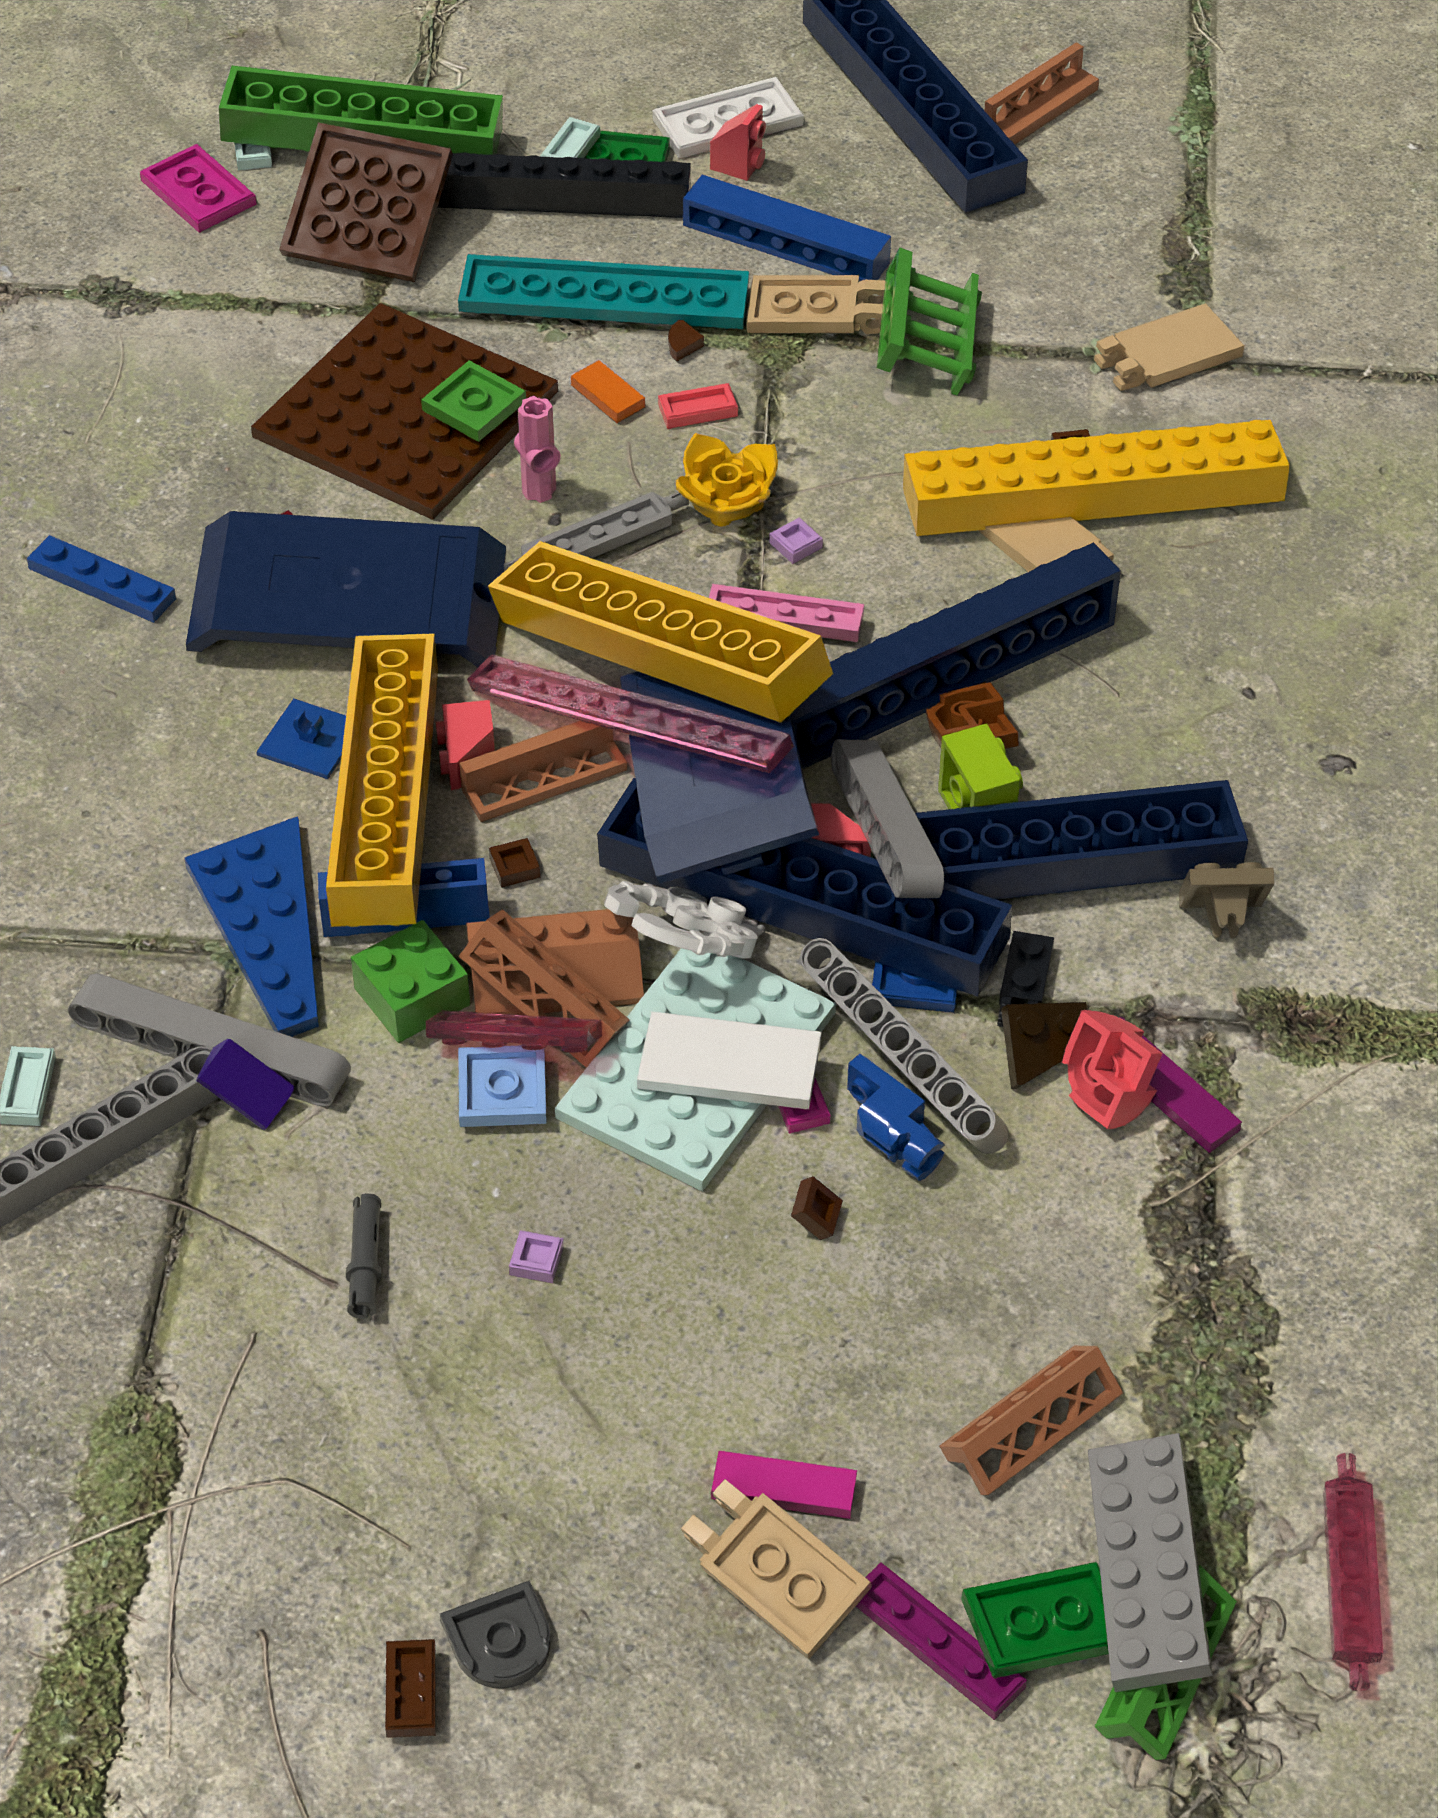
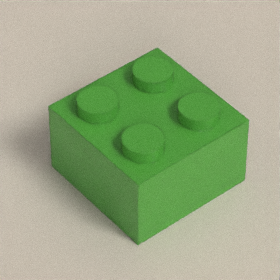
(410, 980)

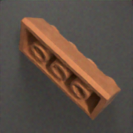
(592, 943)

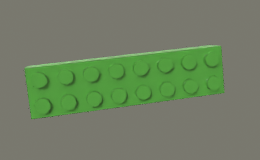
(286, 106)

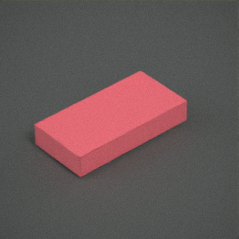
(698, 405)

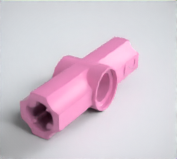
(537, 449)

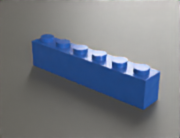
(785, 230)

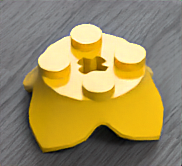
(726, 483)

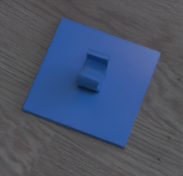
(306, 739)

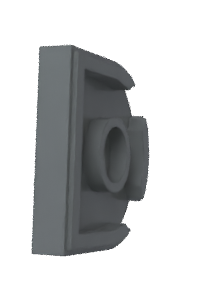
(499, 1637)

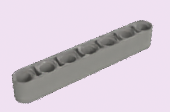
(887, 819)
(178, 1026)
(915, 1056)
(102, 1134)

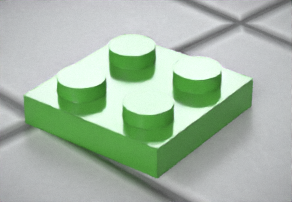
(473, 400)

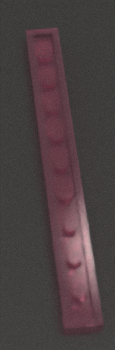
(632, 713)

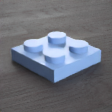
(501, 1086)

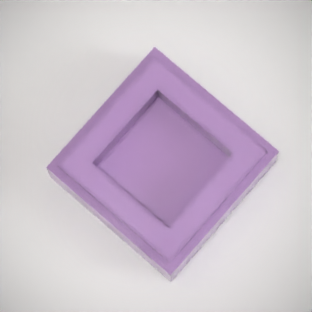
(796, 540)
(536, 1256)

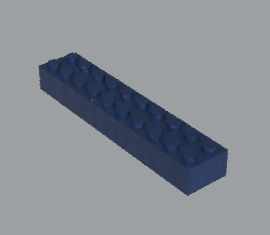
(920, 100)
(959, 649)
(837, 898)

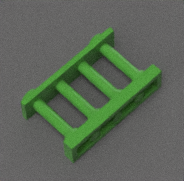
(896, 322)

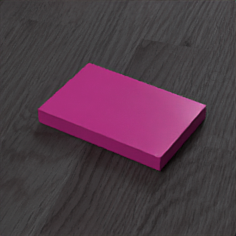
(198, 188)

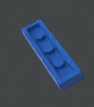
(101, 578)

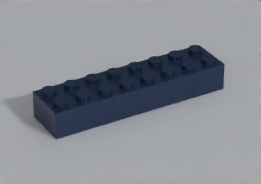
(1087, 840)

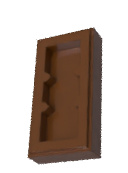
(410, 1688)

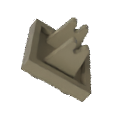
(1226, 893)

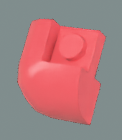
(1110, 1068)

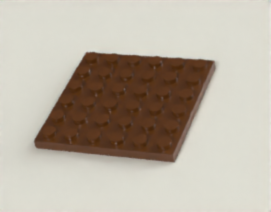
(365, 416)

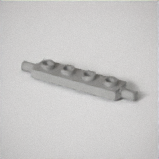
(614, 526)

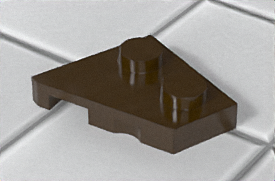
(1037, 1037)

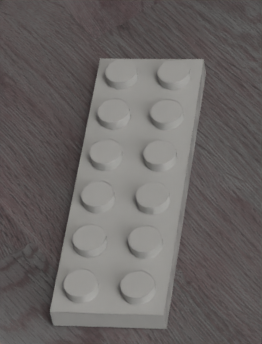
(1148, 1563)

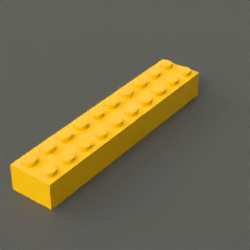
(1095, 476)
(662, 630)
(383, 782)

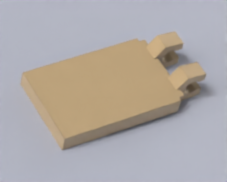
(814, 304)
(1168, 348)
(1041, 540)
(778, 1569)

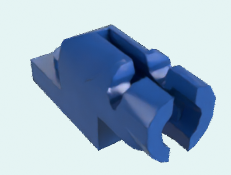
(893, 1118)

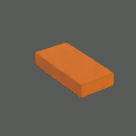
(608, 391)

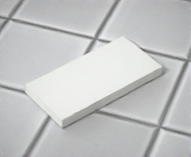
(698, 120)
(729, 1060)

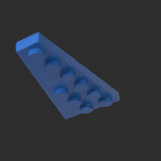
(261, 910)

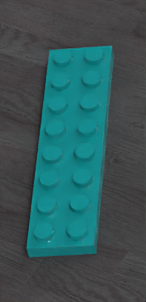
(604, 291)

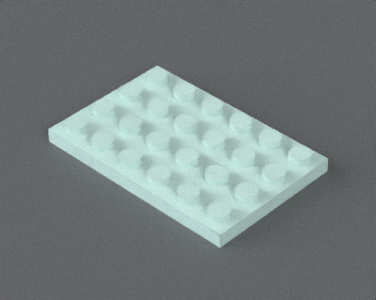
(677, 1131)

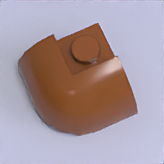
(970, 708)

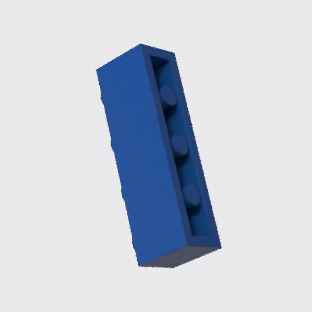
(448, 896)

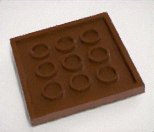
(366, 202)

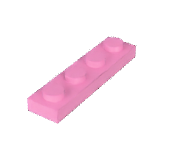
(817, 615)

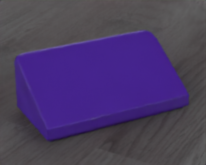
(245, 1083)

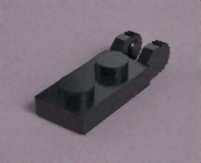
(1025, 970)

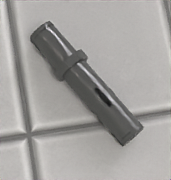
(364, 1269)

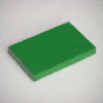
(630, 147)
(1039, 1619)

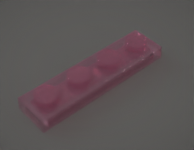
(499, 1029)

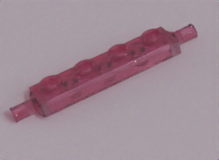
(1352, 1572)

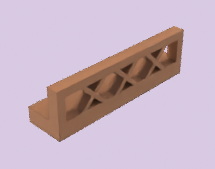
(1042, 102)
(536, 761)
(544, 971)
(1021, 1405)

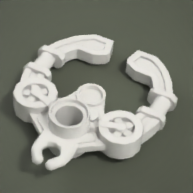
(721, 923)

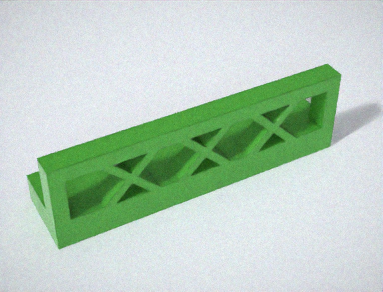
(1128, 1710)

